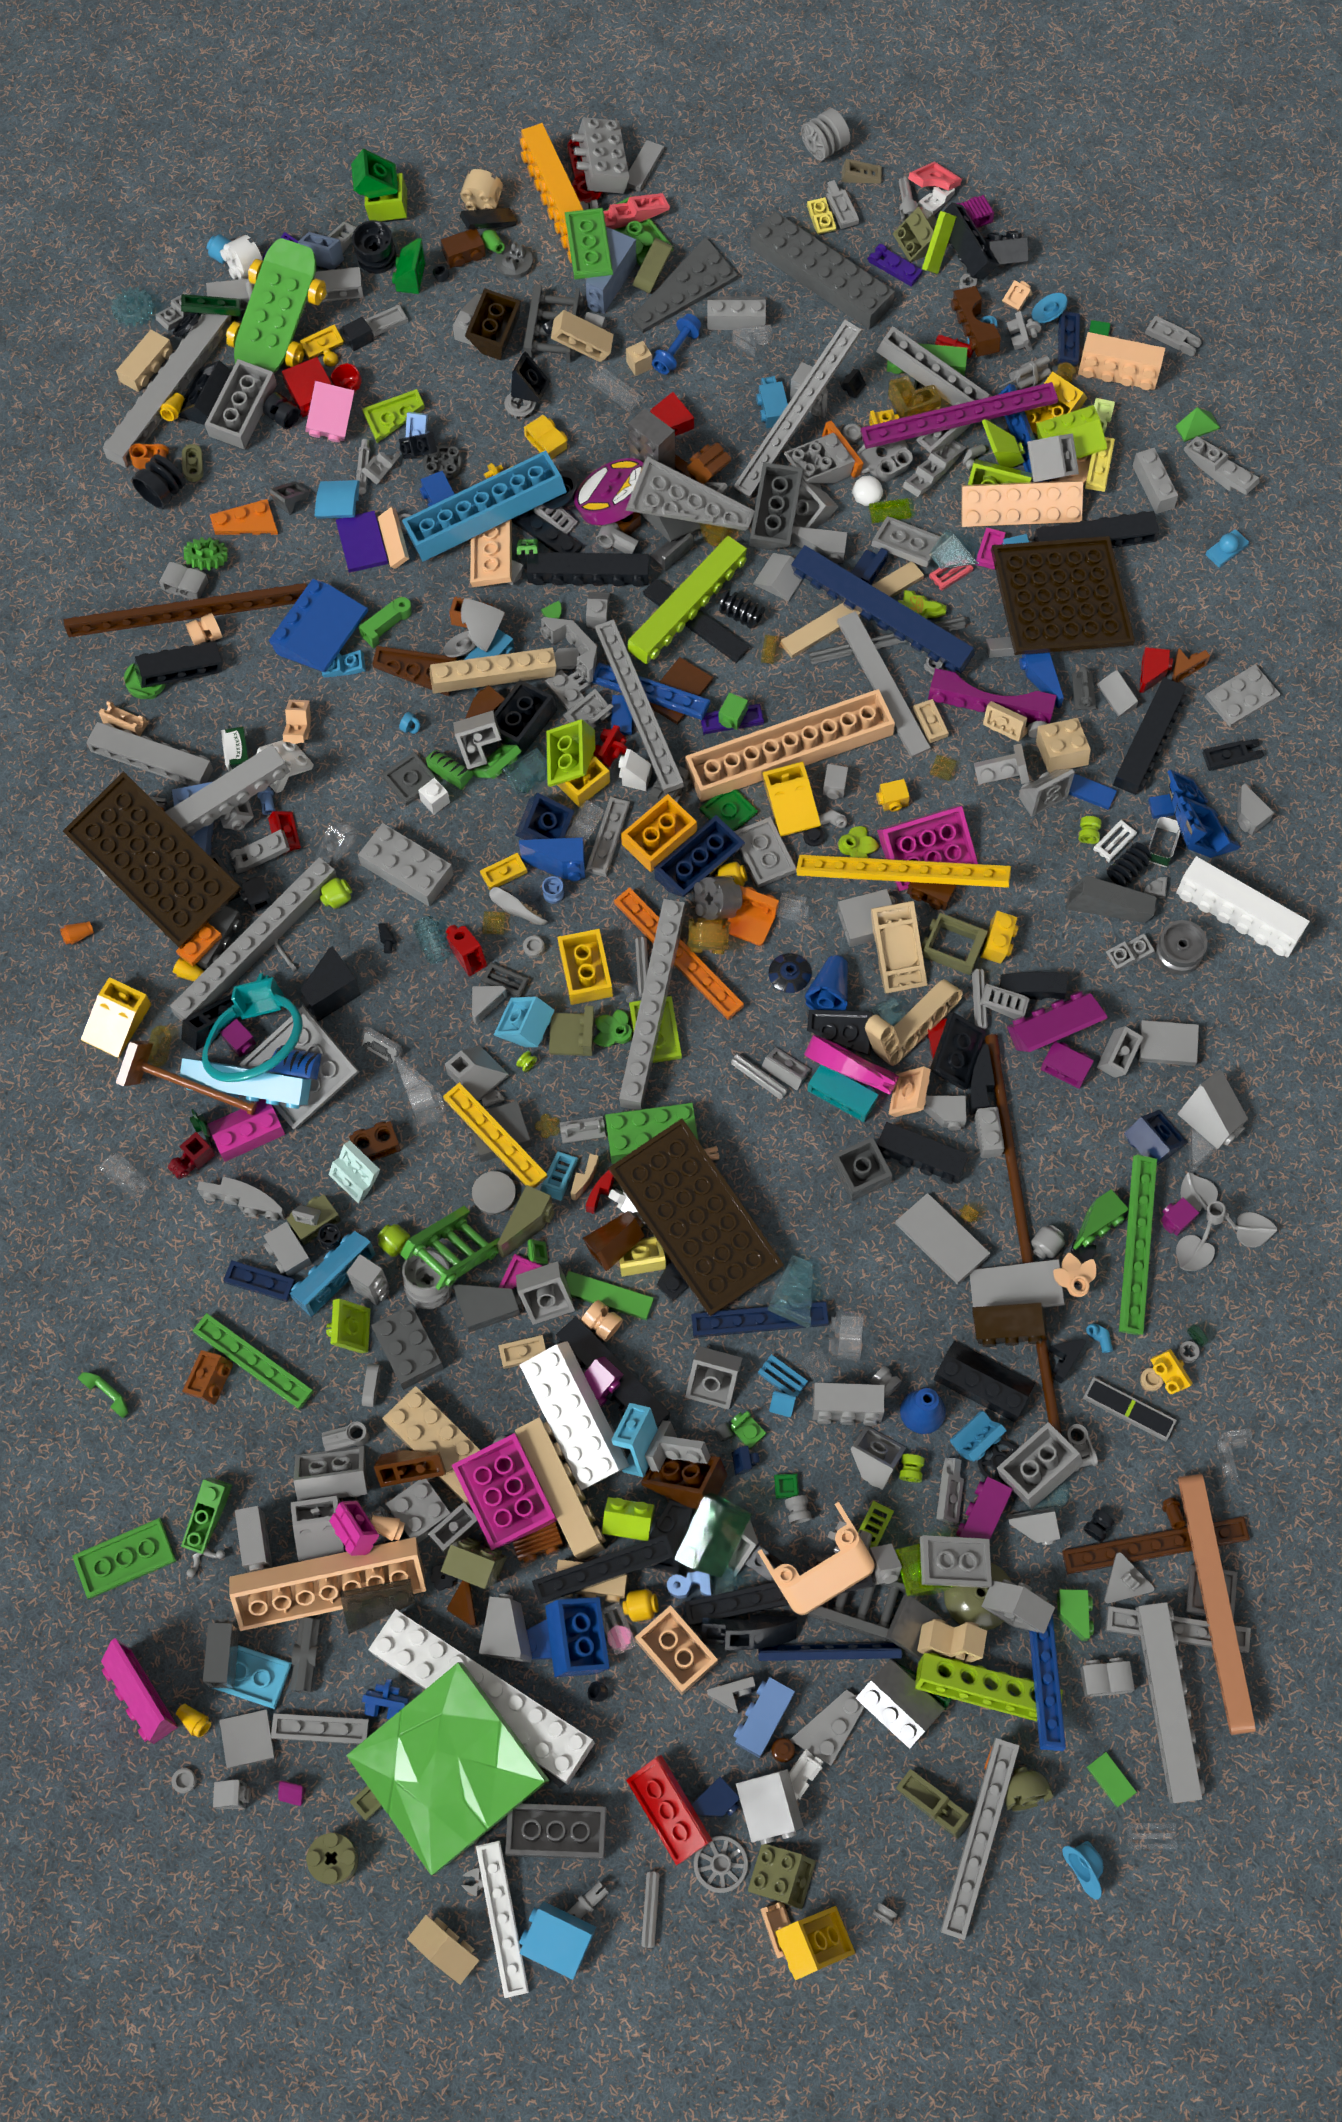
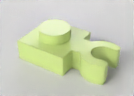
(1104, 409)

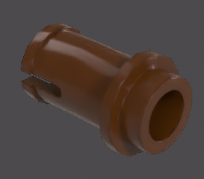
(1173, 1513)

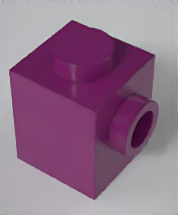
(1178, 1216)

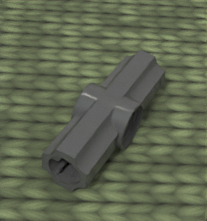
(305, 1655)

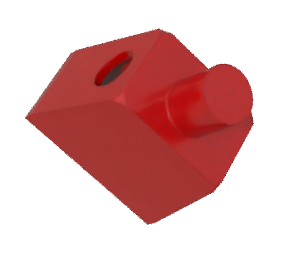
(674, 414)
(462, 944)

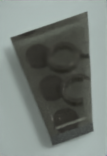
(375, 1602)

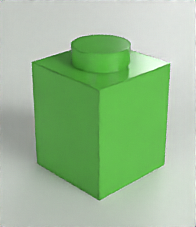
(733, 711)

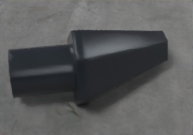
(386, 938)

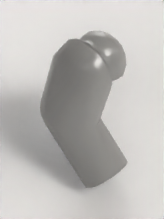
(971, 454)

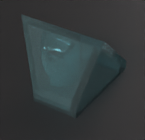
(951, 552)

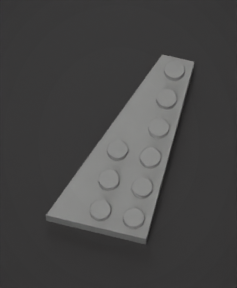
(676, 496)

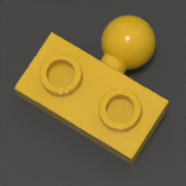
(322, 343)

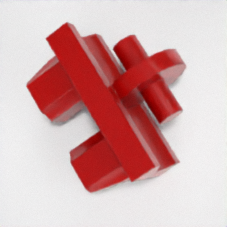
(613, 746)

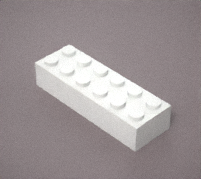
(1242, 907)
(574, 1415)

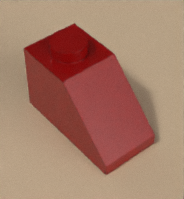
(1154, 667)

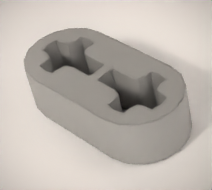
(371, 1385)

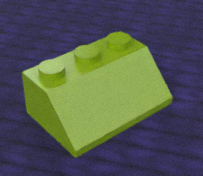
(1085, 428)
(991, 473)

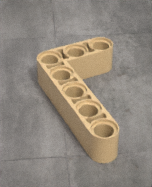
(896, 1042)

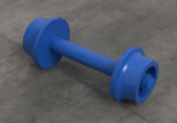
(664, 361)

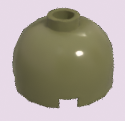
(1027, 1789)

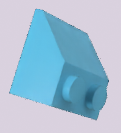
(524, 1021)

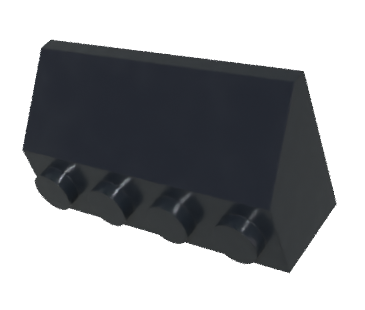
(984, 1381)

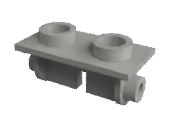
(582, 1129)

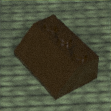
(493, 323)
(1010, 1324)

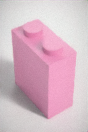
(329, 411)

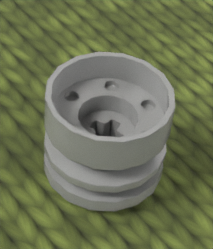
(825, 134)
(421, 1282)

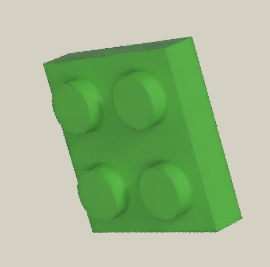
(496, 761)

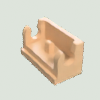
(123, 720)
(775, 1918)

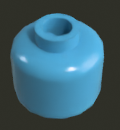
(214, 246)

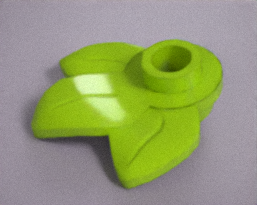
(860, 843)

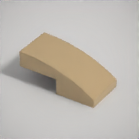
(582, 1181)

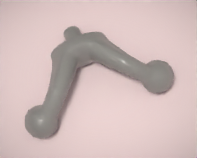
(220, 1554)

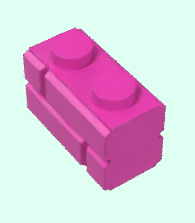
(354, 1528)

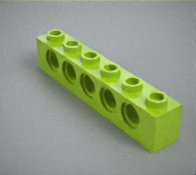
(976, 1692)

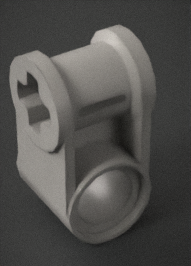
(1084, 1446)

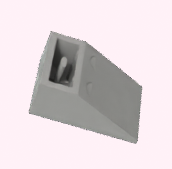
(822, 460)
(312, 1528)

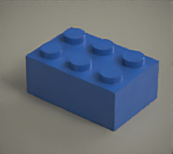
(577, 1637)

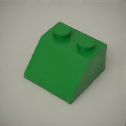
(373, 175)
(410, 268)

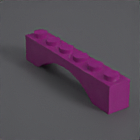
(952, 690)

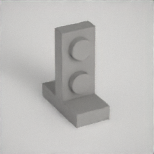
(1003, 767)
(667, 1445)

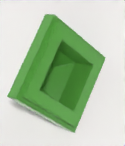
(537, 1251)

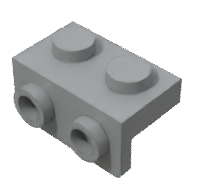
(589, 709)

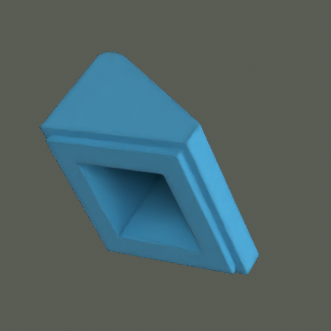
(782, 1404)

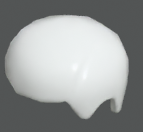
(867, 490)

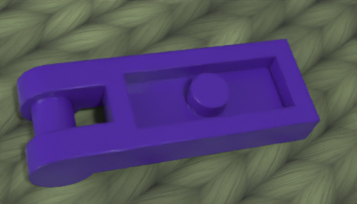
(895, 265)

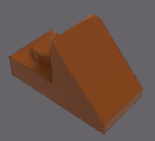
(1186, 666)

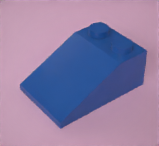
(556, 856)

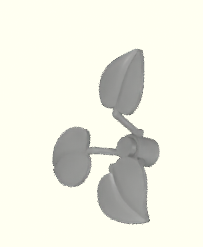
(1200, 1193)

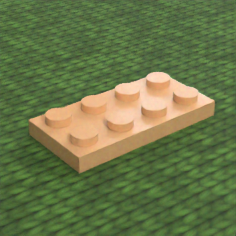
(492, 556)

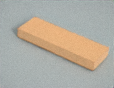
(393, 537)

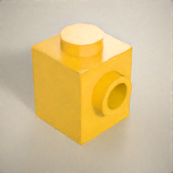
(893, 795)

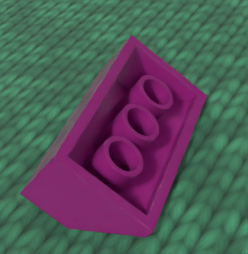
(1055, 1022)

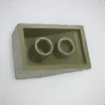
(527, 1219)

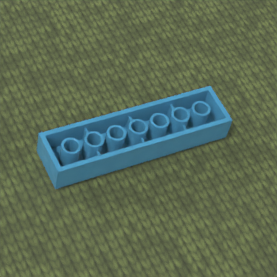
(484, 506)

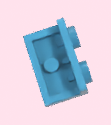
(977, 1437)

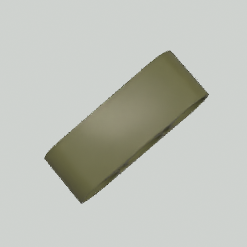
(652, 265)

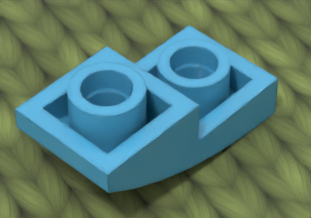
(346, 664)

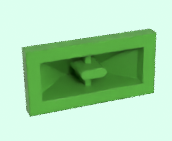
(1197, 424)

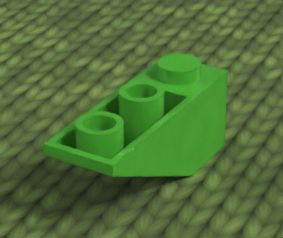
(1102, 1214)
(206, 1514)

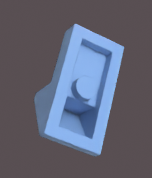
(416, 424)

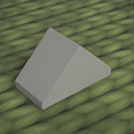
(485, 1000)

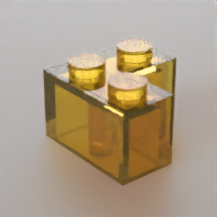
(910, 401)

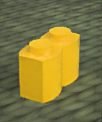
(545, 436)

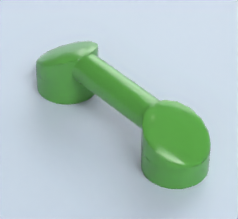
(91, 1380)

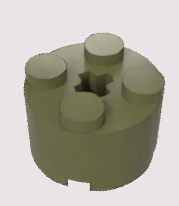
(318, 1859)

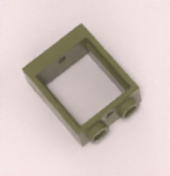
(961, 928)

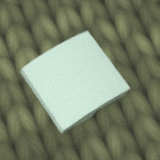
(354, 1172)

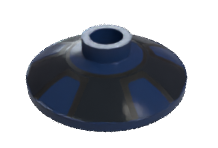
(787, 981)

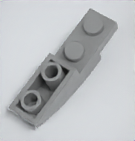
(1216, 465)
(250, 1199)

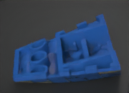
(1197, 821)

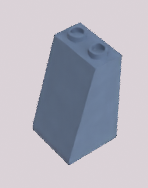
(603, 289)

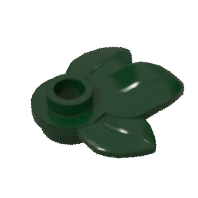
(200, 1124)

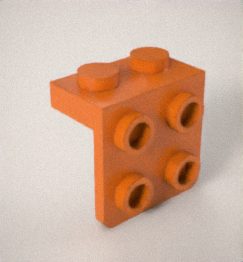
(754, 916)

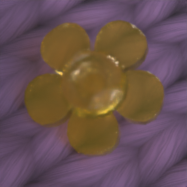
(547, 1126)

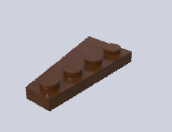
(408, 664)

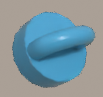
(407, 722)

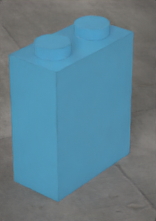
(556, 1939)

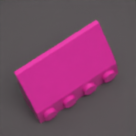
(929, 838)
(504, 1492)
(137, 1692)

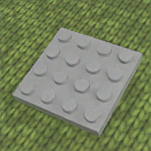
(334, 1067)

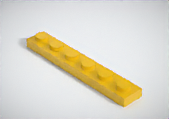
(495, 1136)

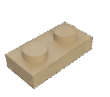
(930, 721)
(519, 1351)

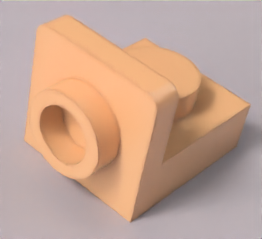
(1017, 295)

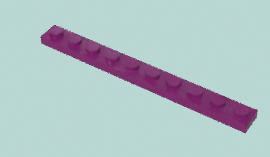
(959, 415)

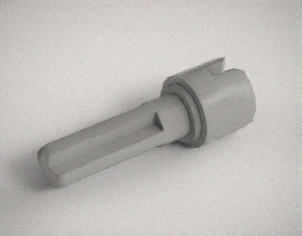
(908, 204)

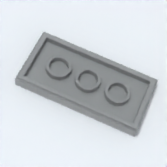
(942, 1238)
(1017, 1285)

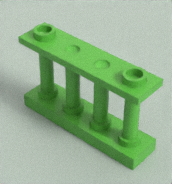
(444, 1229)

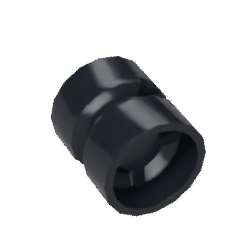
(281, 410)

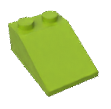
(569, 751)

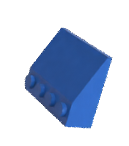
(317, 626)

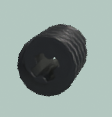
(739, 610)
(1129, 864)

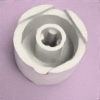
(240, 256)

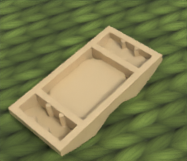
(898, 947)

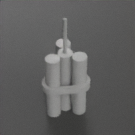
(1030, 373)

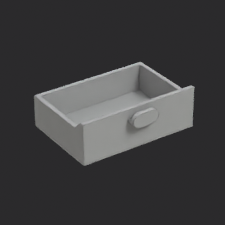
(1168, 1043)

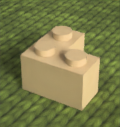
(959, 1642)
(443, 1948)

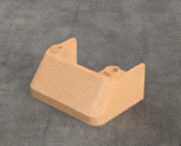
(829, 1577)

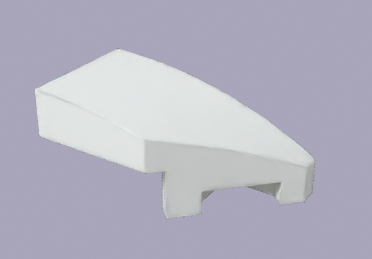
(936, 200)

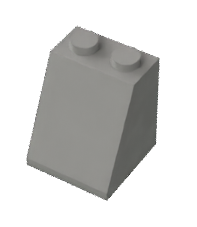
(1215, 1111)

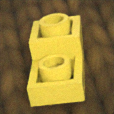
(821, 216)

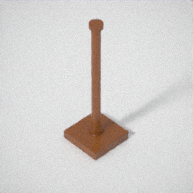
(136, 1064)

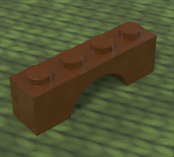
(982, 336)

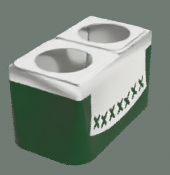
(234, 746)
(1169, 825)

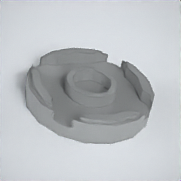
(493, 1193)

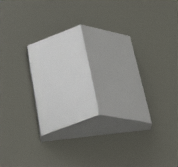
(778, 577)

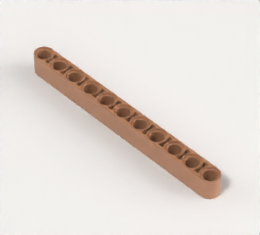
(1216, 1605)

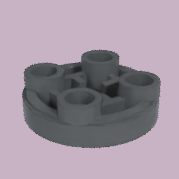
(446, 460)

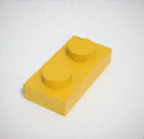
(503, 871)

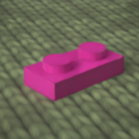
(990, 538)

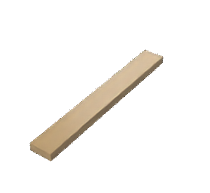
(827, 623)

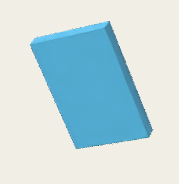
(259, 1677)

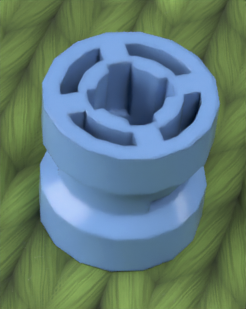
(553, 885)

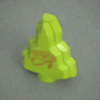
(922, 606)

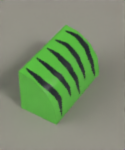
(448, 769)

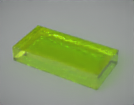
(895, 509)

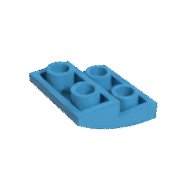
(337, 499)

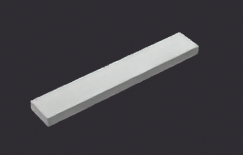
(502, 1919)

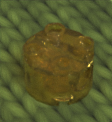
(708, 935)

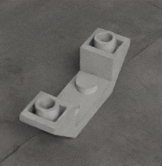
(559, 629)

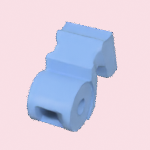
(680, 1586)

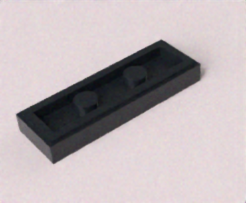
(488, 218)

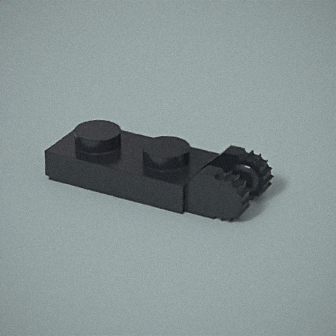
(1231, 754)

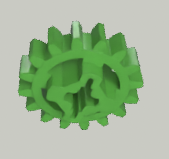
(205, 553)

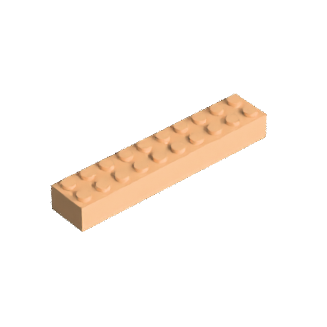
(790, 742)

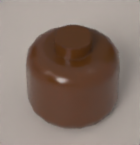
(783, 1750)

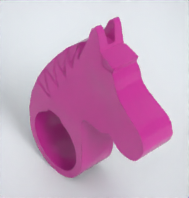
(849, 1064)

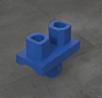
(375, 1699)

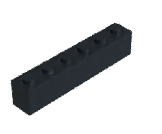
(1123, 529)
(588, 568)
(1150, 735)
(588, 1348)

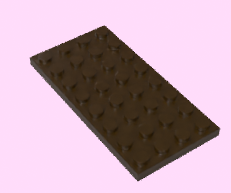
(152, 860)
(696, 1217)

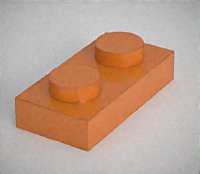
(199, 944)

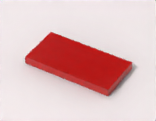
(669, 1810)

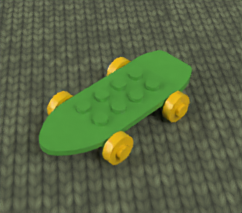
(276, 306)

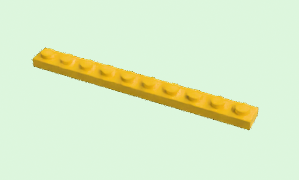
(904, 870)

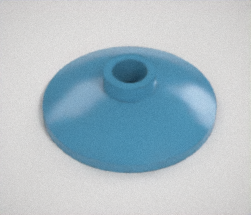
(1049, 307)

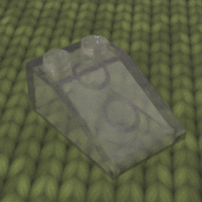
(424, 1101)

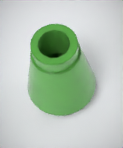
(492, 241)

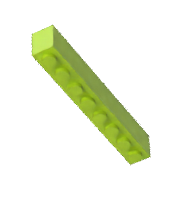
(686, 600)

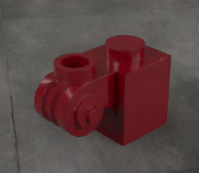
(195, 1154)

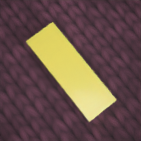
(1099, 467)

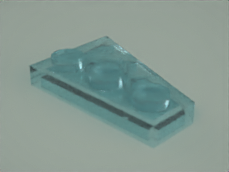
(793, 1293)

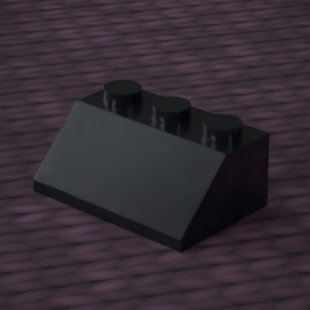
(204, 392)
(524, 715)

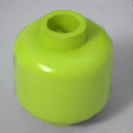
(336, 893)
(392, 1239)

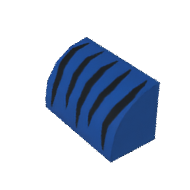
(299, 1064)

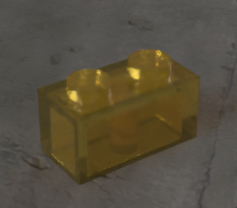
(769, 649)

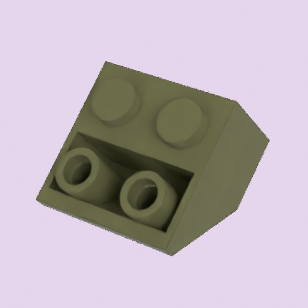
(916, 233)

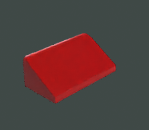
(285, 821)

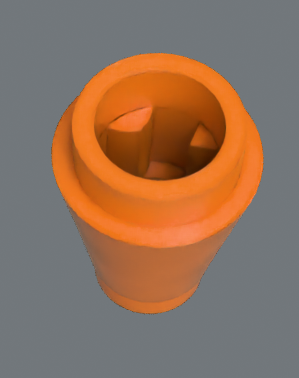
(75, 932)

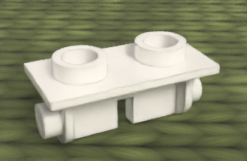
(804, 1769)

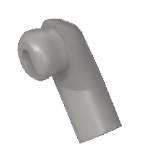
(834, 818)

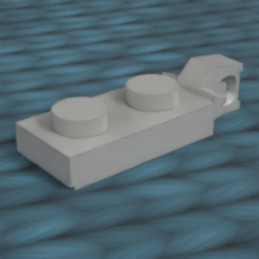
(841, 206)
(950, 1492)

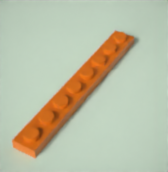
(686, 961)

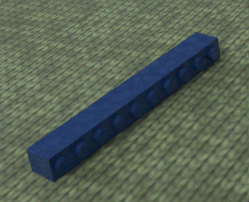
(882, 609)

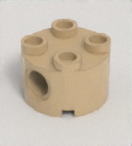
(481, 190)

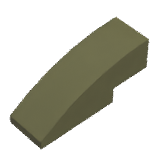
(934, 1804)

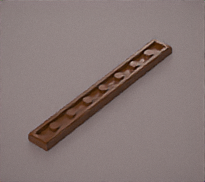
(1149, 1546)

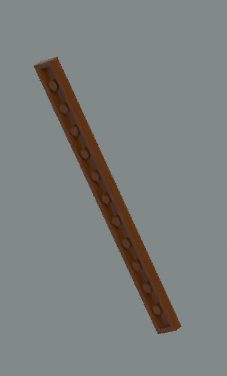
(183, 610)

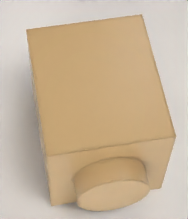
(639, 358)

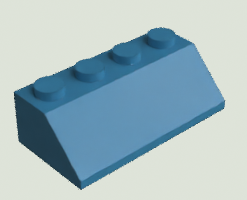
(331, 1274)

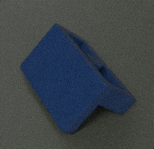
(870, 565)

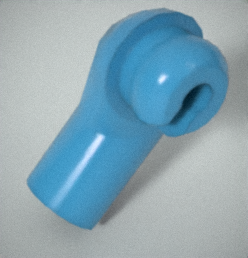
(1101, 1335)

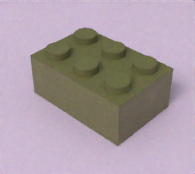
(474, 1563)

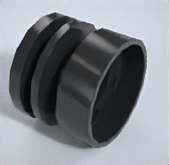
(374, 246)
(158, 481)

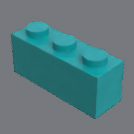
(843, 1092)

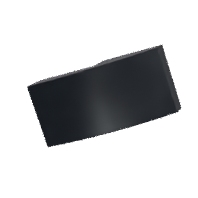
(417, 445)

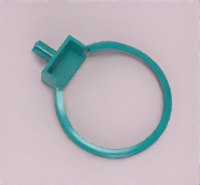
(251, 1001)

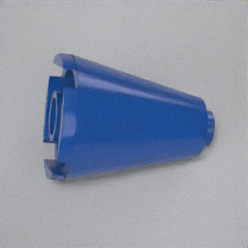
(830, 986)
(923, 1411)

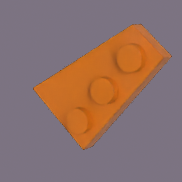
(249, 518)

